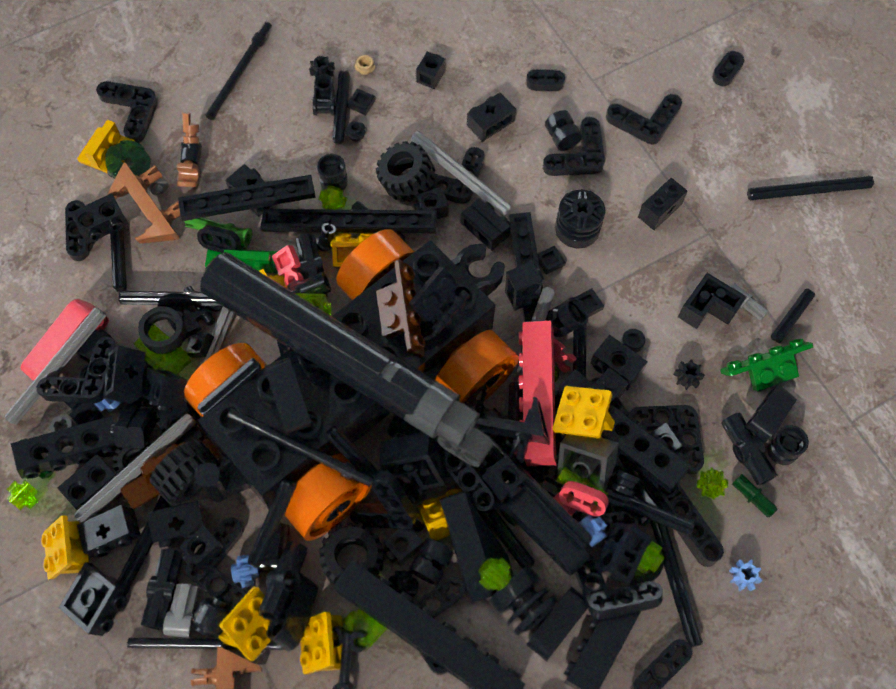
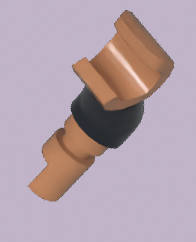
(190, 154)

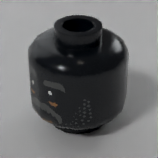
(210, 615)

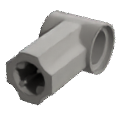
(179, 619)

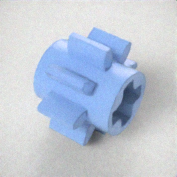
(752, 574)

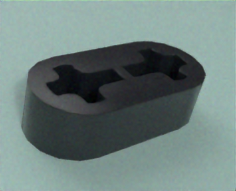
(545, 80)

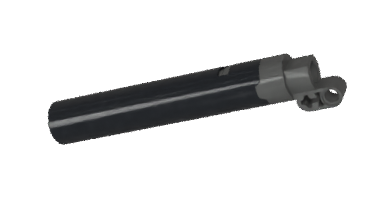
(347, 355)

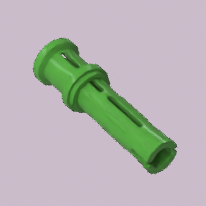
(244, 234)

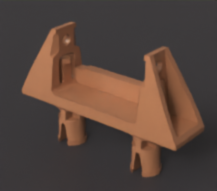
(136, 185)
(224, 671)

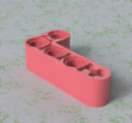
(57, 335)

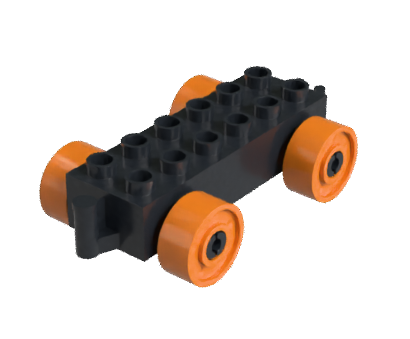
(462, 355)

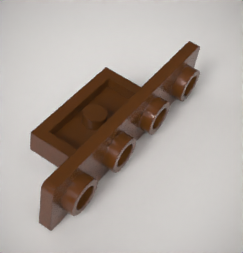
(397, 314)
(141, 490)

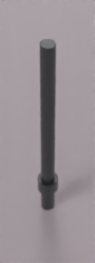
(257, 41)
(346, 469)
(187, 643)

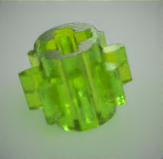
(332, 198)
(712, 483)
(22, 495)
(651, 559)
(494, 574)

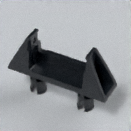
(531, 430)

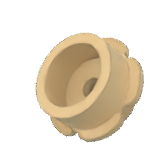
(367, 61)

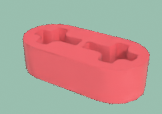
(583, 498)

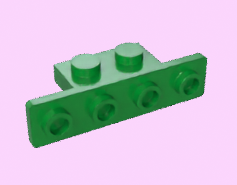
(254, 258)
(771, 367)

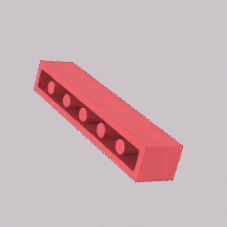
(538, 382)

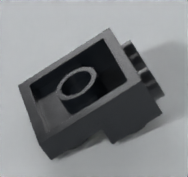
(94, 600)

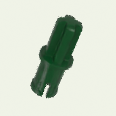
(754, 495)

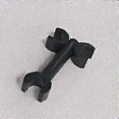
(349, 642)

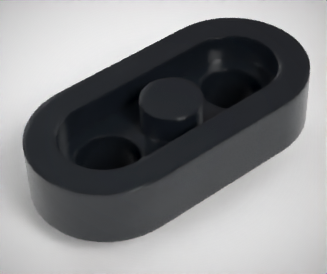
(728, 68)
(222, 239)

